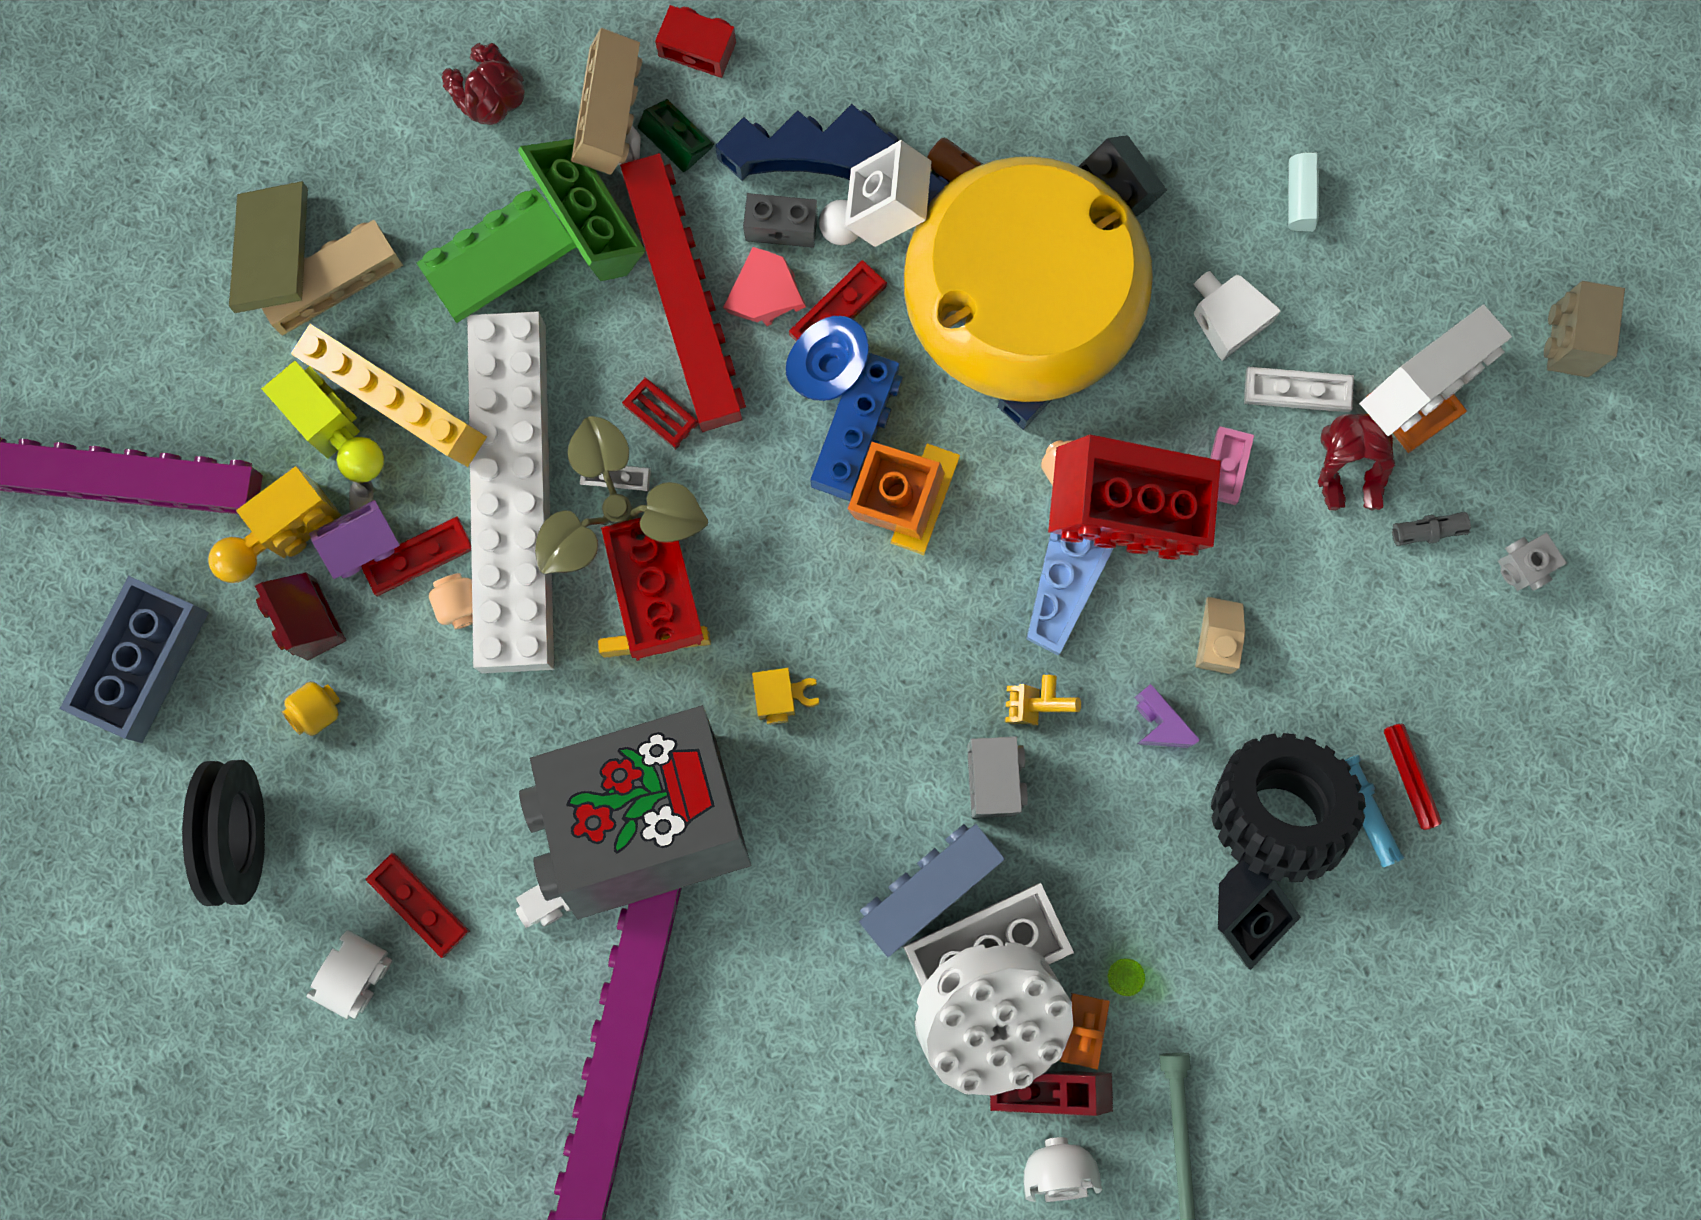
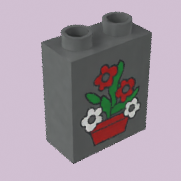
(633, 814)

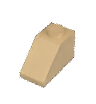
(1221, 636)

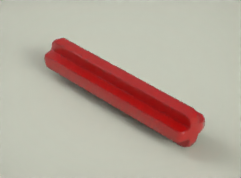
(1412, 776)

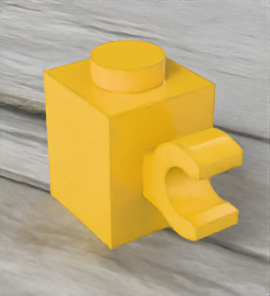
(776, 694)

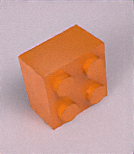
(896, 490)

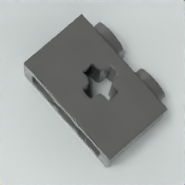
(780, 220)

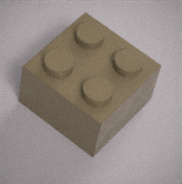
(1584, 329)

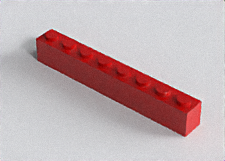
(681, 292)

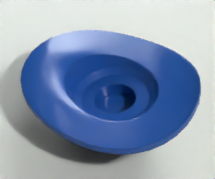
(828, 358)

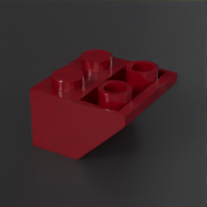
(300, 615)

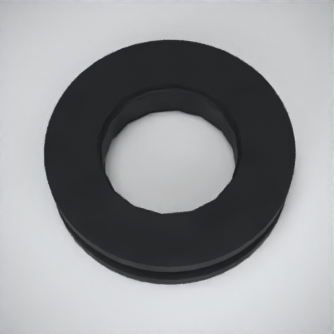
(223, 833)

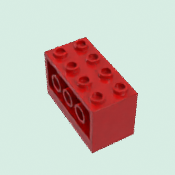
(1134, 497)

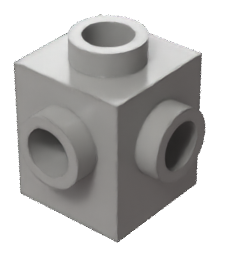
(1531, 562)

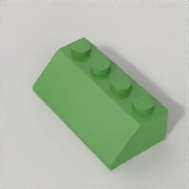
(584, 208)
(496, 254)

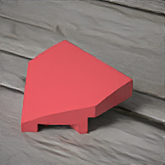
(764, 289)

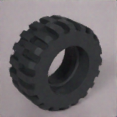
(1306, 772)

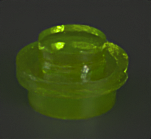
(1126, 977)

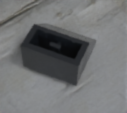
(1126, 172)

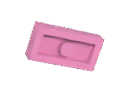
(1234, 451)

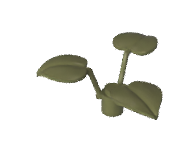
(595, 450)

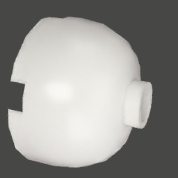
(1061, 1172)

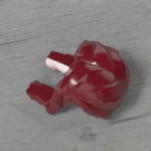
(489, 89)
(1349, 440)

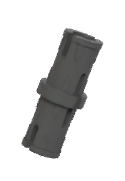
(1431, 528)

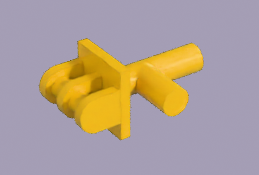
(1026, 702)

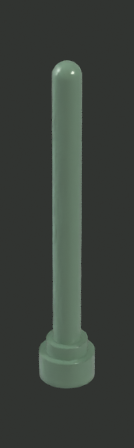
(1175, 1069)

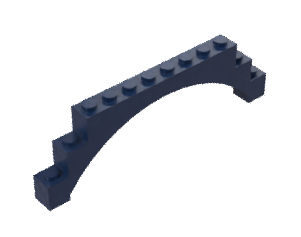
(804, 147)

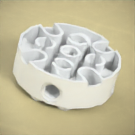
(993, 1019)

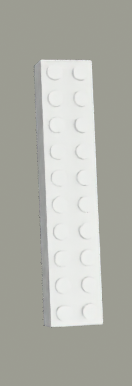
(509, 492)

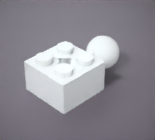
(883, 198)

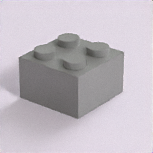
(995, 777)

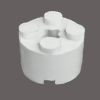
(347, 974)

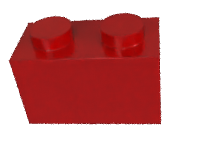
(696, 40)

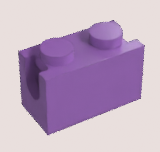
(354, 540)

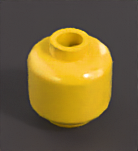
(311, 708)

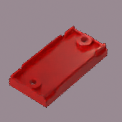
(651, 591)

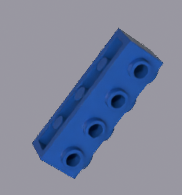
(855, 427)

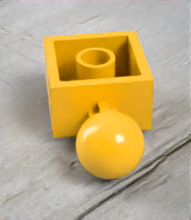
(278, 521)

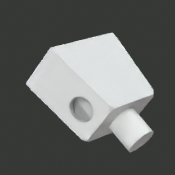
(1232, 312)

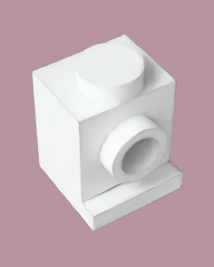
(536, 909)

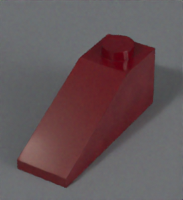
(1060, 1094)

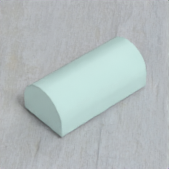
(1303, 192)

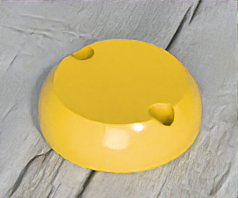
(1031, 277)

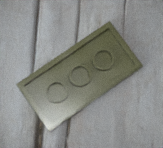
(268, 247)

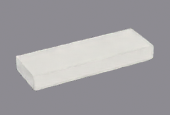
(1299, 389)

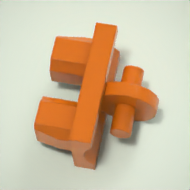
(1087, 1032)

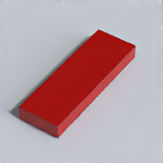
(845, 298)
(418, 556)
(417, 905)

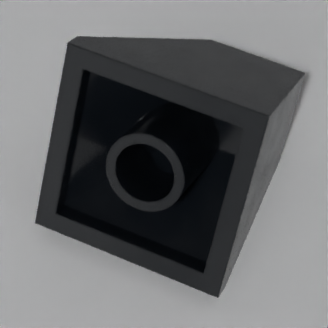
(1253, 913)

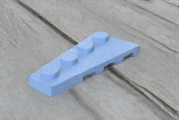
(1063, 590)

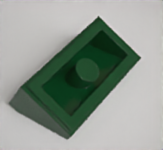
(674, 134)

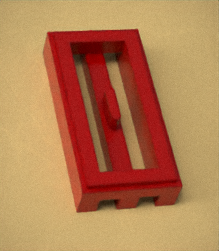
(682, 432)

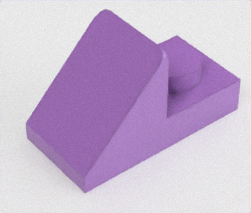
(1170, 729)

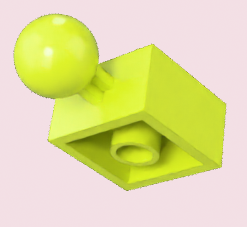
(325, 421)

